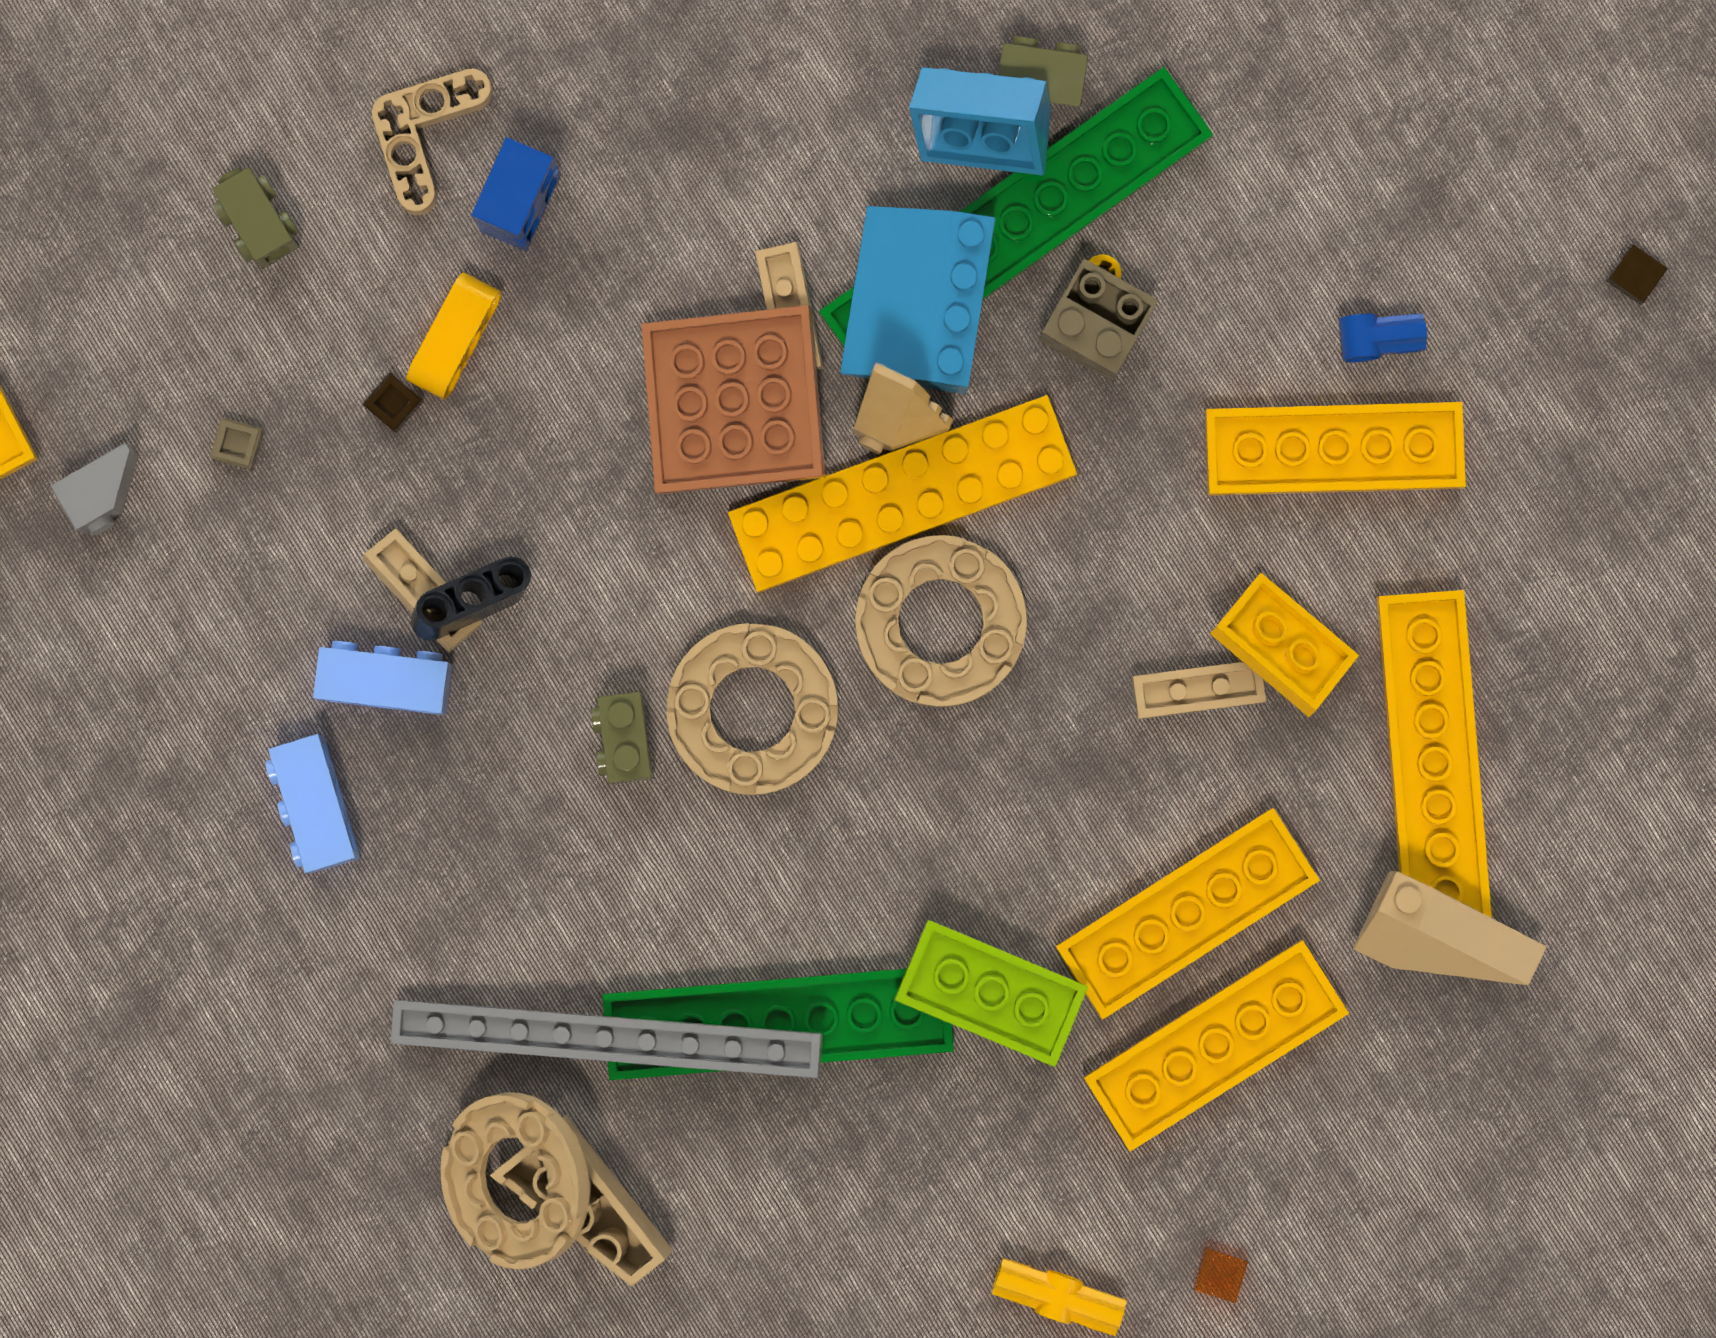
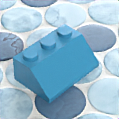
(981, 120)

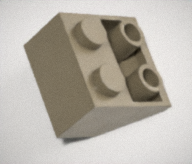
(1098, 320)

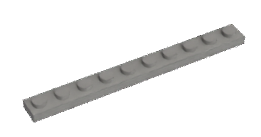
(607, 1038)

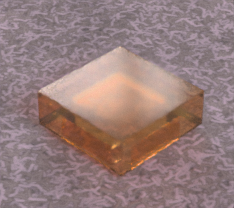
(1220, 1275)

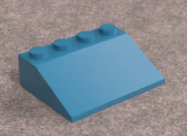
(918, 295)

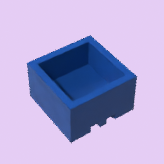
(516, 194)

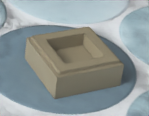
(237, 444)

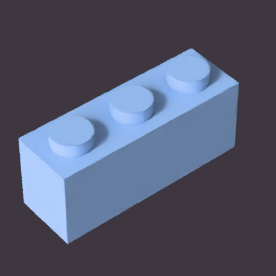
(383, 678)
(312, 804)

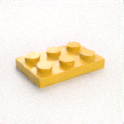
(1284, 644)

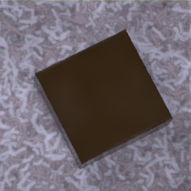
(1636, 274)
(393, 402)

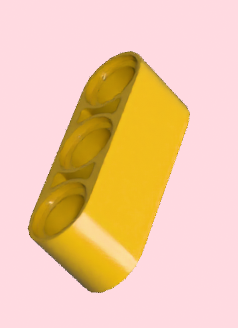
(453, 335)

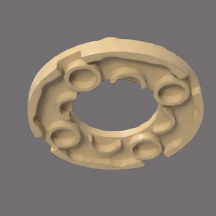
(954, 561)
(704, 670)
(465, 1184)

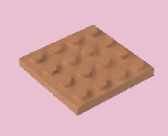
(733, 400)

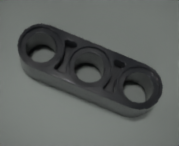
(458, 613)

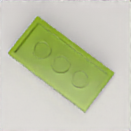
(991, 993)

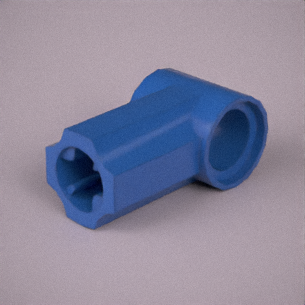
(1368, 336)

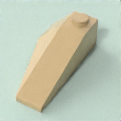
(897, 413)
(1436, 934)

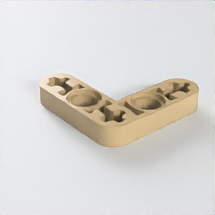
(416, 118)

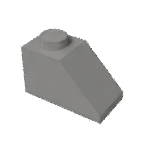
(98, 490)

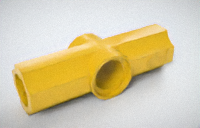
(1059, 1296)

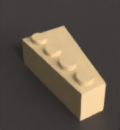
(614, 1226)

